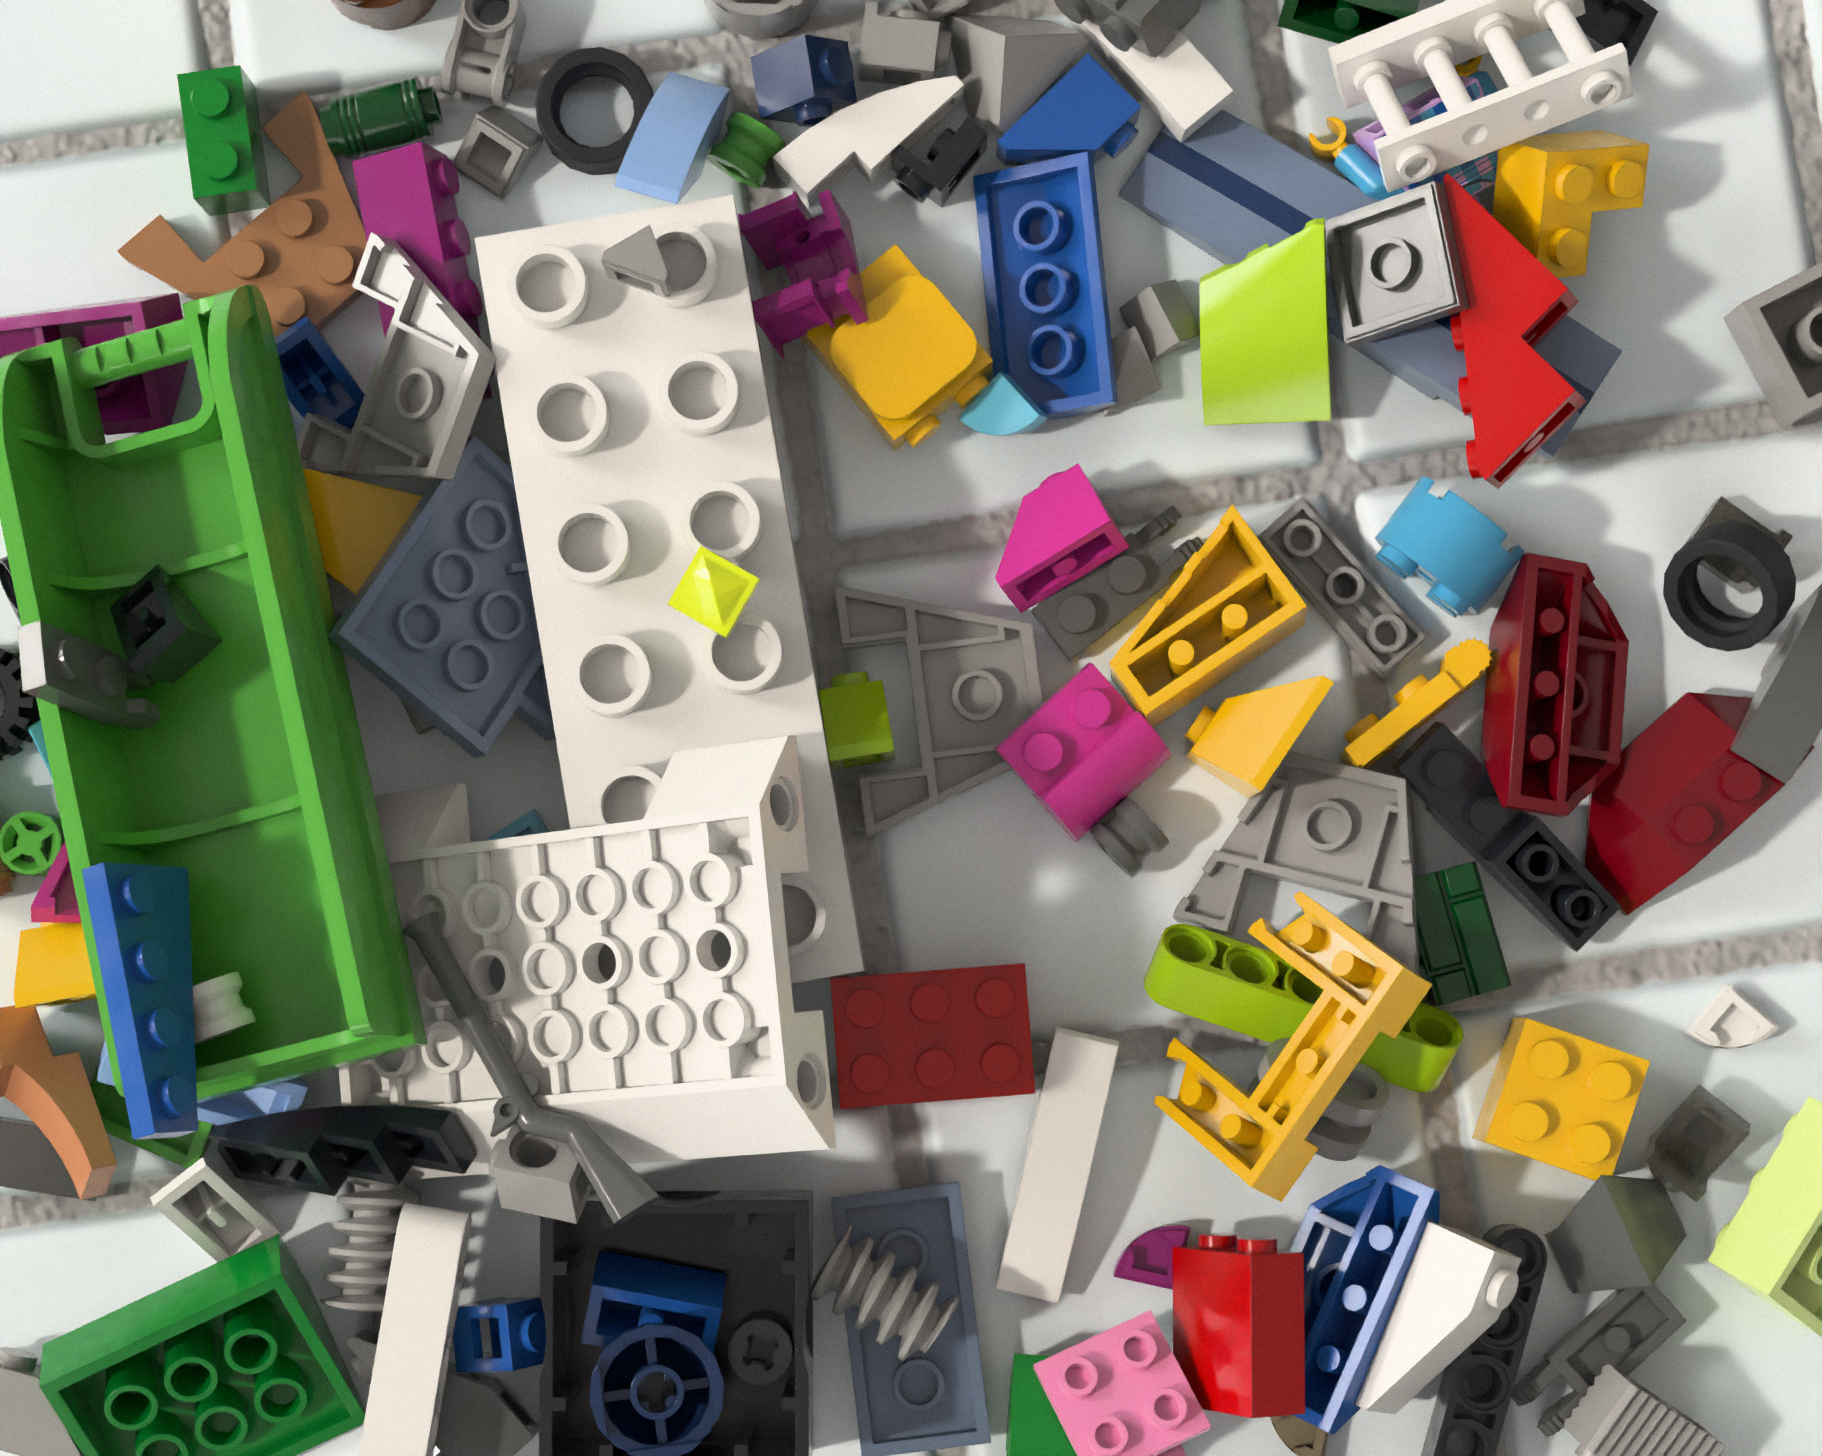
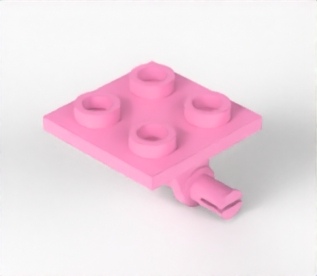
(1123, 1393)

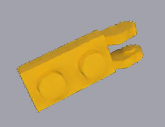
(1417, 703)

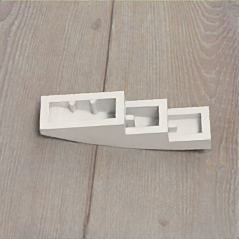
(1057, 1164)

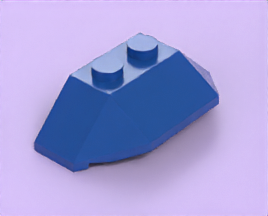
(1354, 1267)

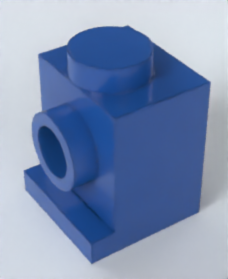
(515, 1334)

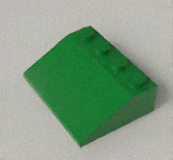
(207, 1367)

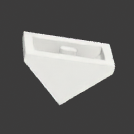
(215, 1209)

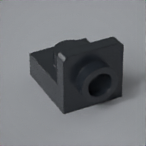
(951, 159)

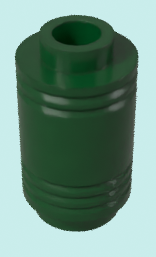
(380, 118)

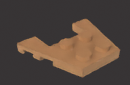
(295, 251)

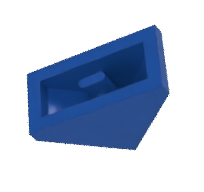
(316, 376)

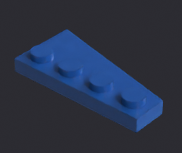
(147, 979)

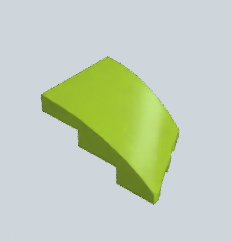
(1268, 334)

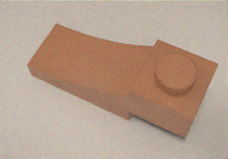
(56, 1098)

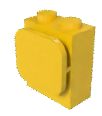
(908, 357)

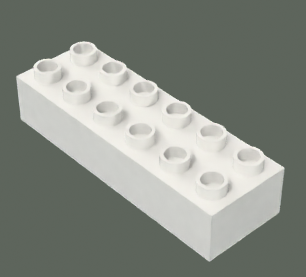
(629, 449)

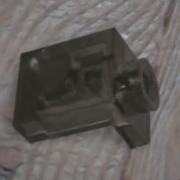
(1694, 1143)

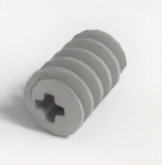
(370, 1243)
(883, 1296)

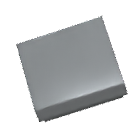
(638, 263)
(1161, 319)

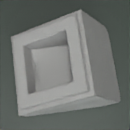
(497, 150)

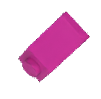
(1057, 538)

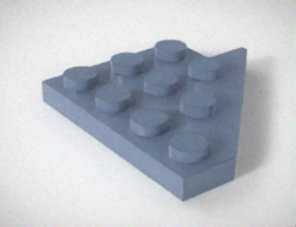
(454, 610)

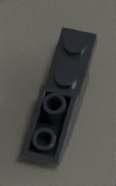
(1505, 841)

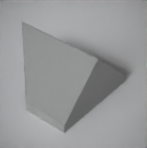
(1008, 63)

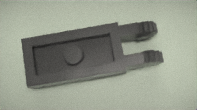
(1113, 590)
(82, 677)
(1616, 1333)

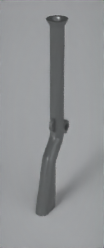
(614, 1181)

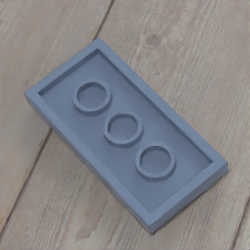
(931, 1396)

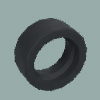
(558, 80)
(1760, 556)

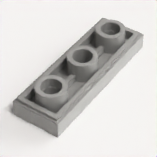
(1367, 621)

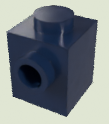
(804, 80)

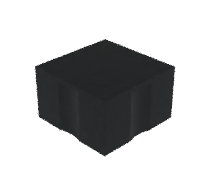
(768, 1263)

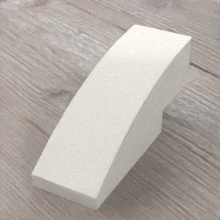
(1175, 84)
(865, 136)

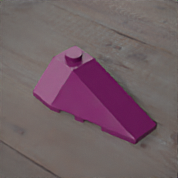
(125, 405)

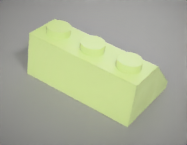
(1777, 1231)

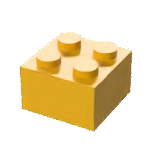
(1560, 1099)

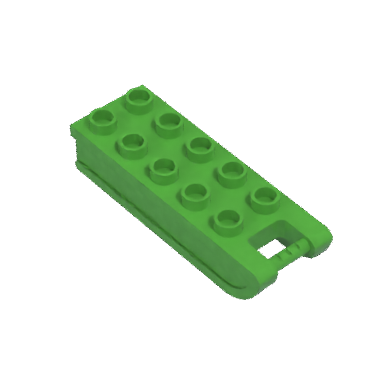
(256, 746)

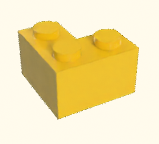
(1554, 185)

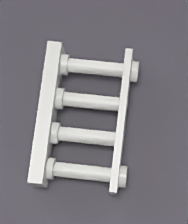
(1454, 33)

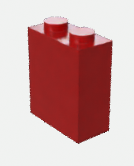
(1240, 1324)

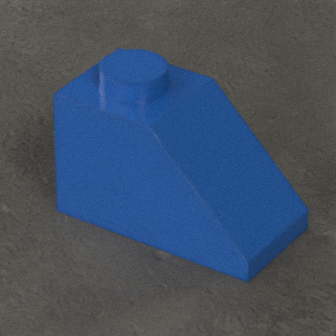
(1075, 116)

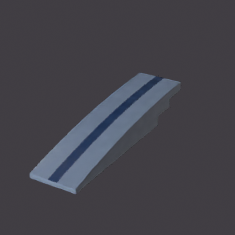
(1242, 189)

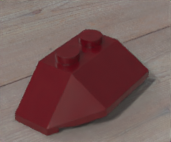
(1553, 688)
(1672, 798)

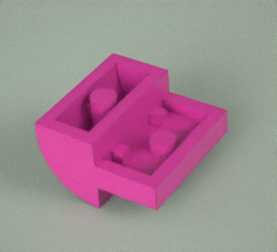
(1083, 751)

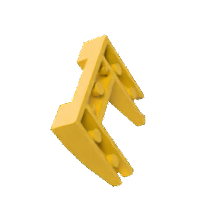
(1266, 1131)

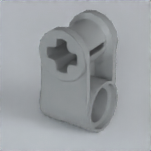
(482, 55)

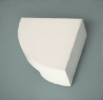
(1731, 1022)

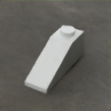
(1442, 1308)

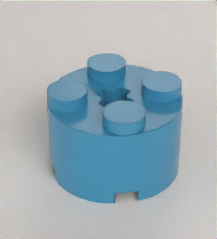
(1448, 548)

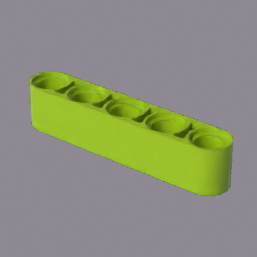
(1269, 999)

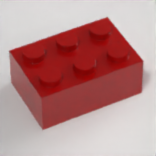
(932, 1036)

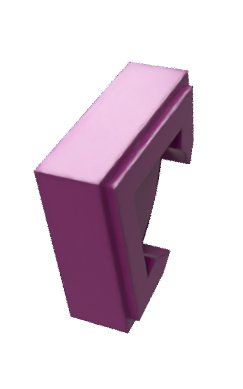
(1149, 1255)

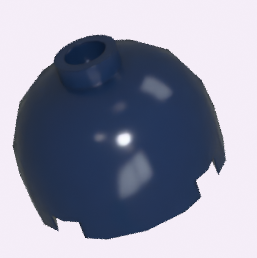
(656, 1390)

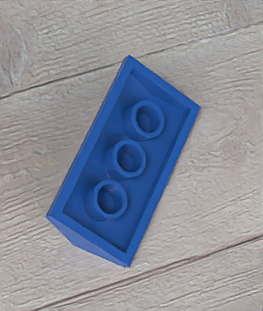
(1047, 283)

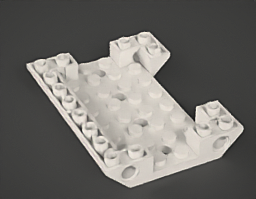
(672, 1046)

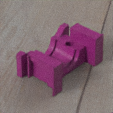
(819, 263)

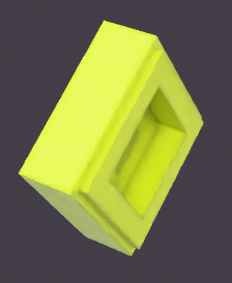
(713, 592)

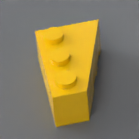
(1208, 624)

